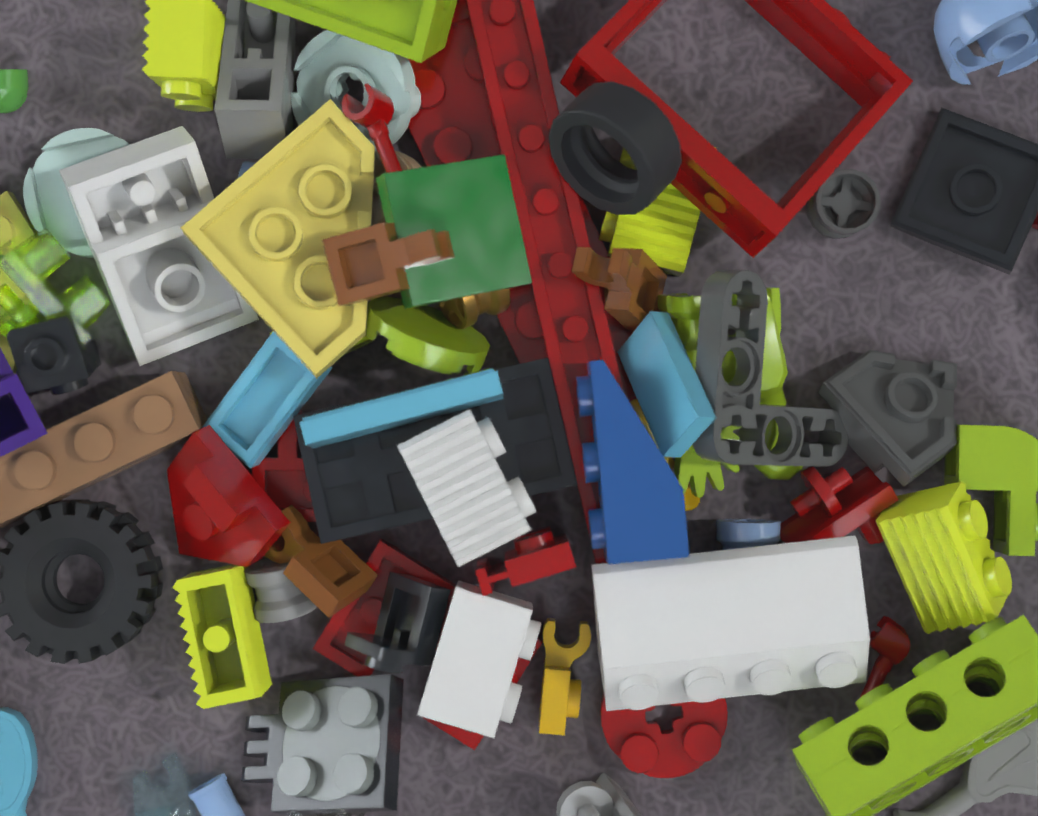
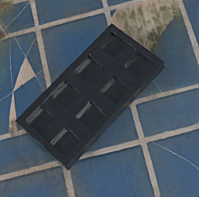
(368, 487)

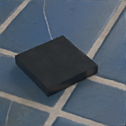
(972, 191)

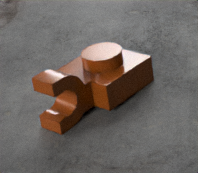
(374, 261)
(628, 279)
(324, 572)

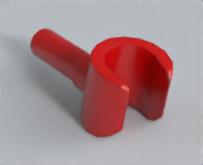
(375, 118)
(893, 647)

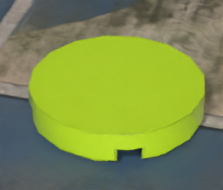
(425, 337)

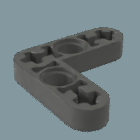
(739, 400)

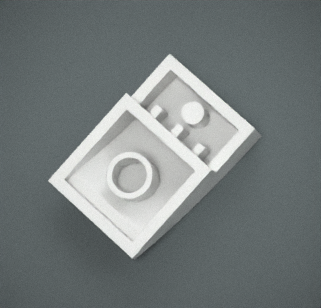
(133, 220)

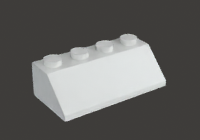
(731, 623)

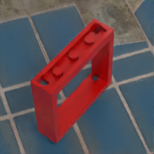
(706, 174)

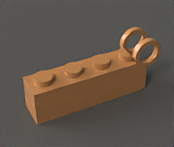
(98, 444)

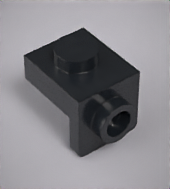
(52, 356)
(406, 625)

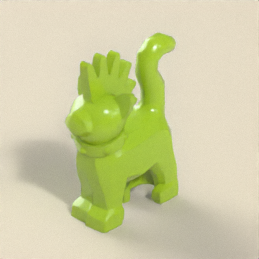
(685, 316)

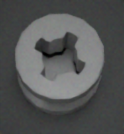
(276, 594)

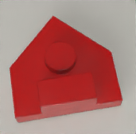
(219, 504)

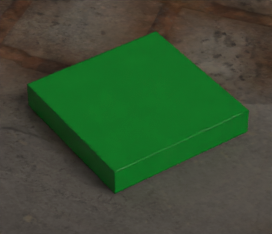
(480, 213)

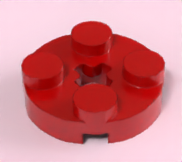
(661, 754)

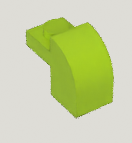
(1008, 464)

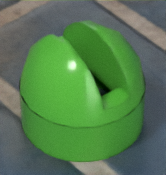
(13, 89)

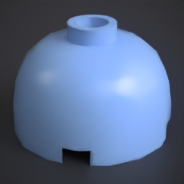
(1001, 27)

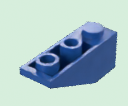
(638, 493)

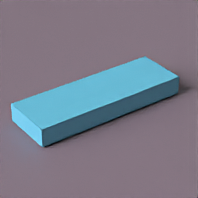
(401, 408)

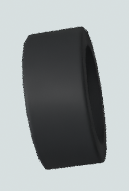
(637, 127)

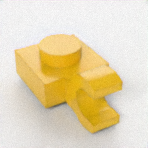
(559, 693)

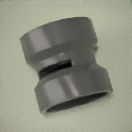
(854, 202)

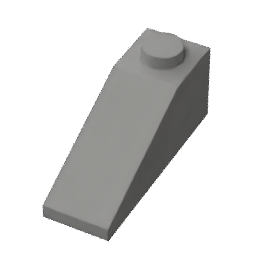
(255, 80)

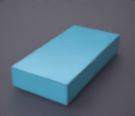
(666, 384)
(263, 401)

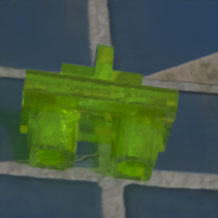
(28, 268)

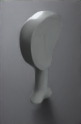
(999, 770)

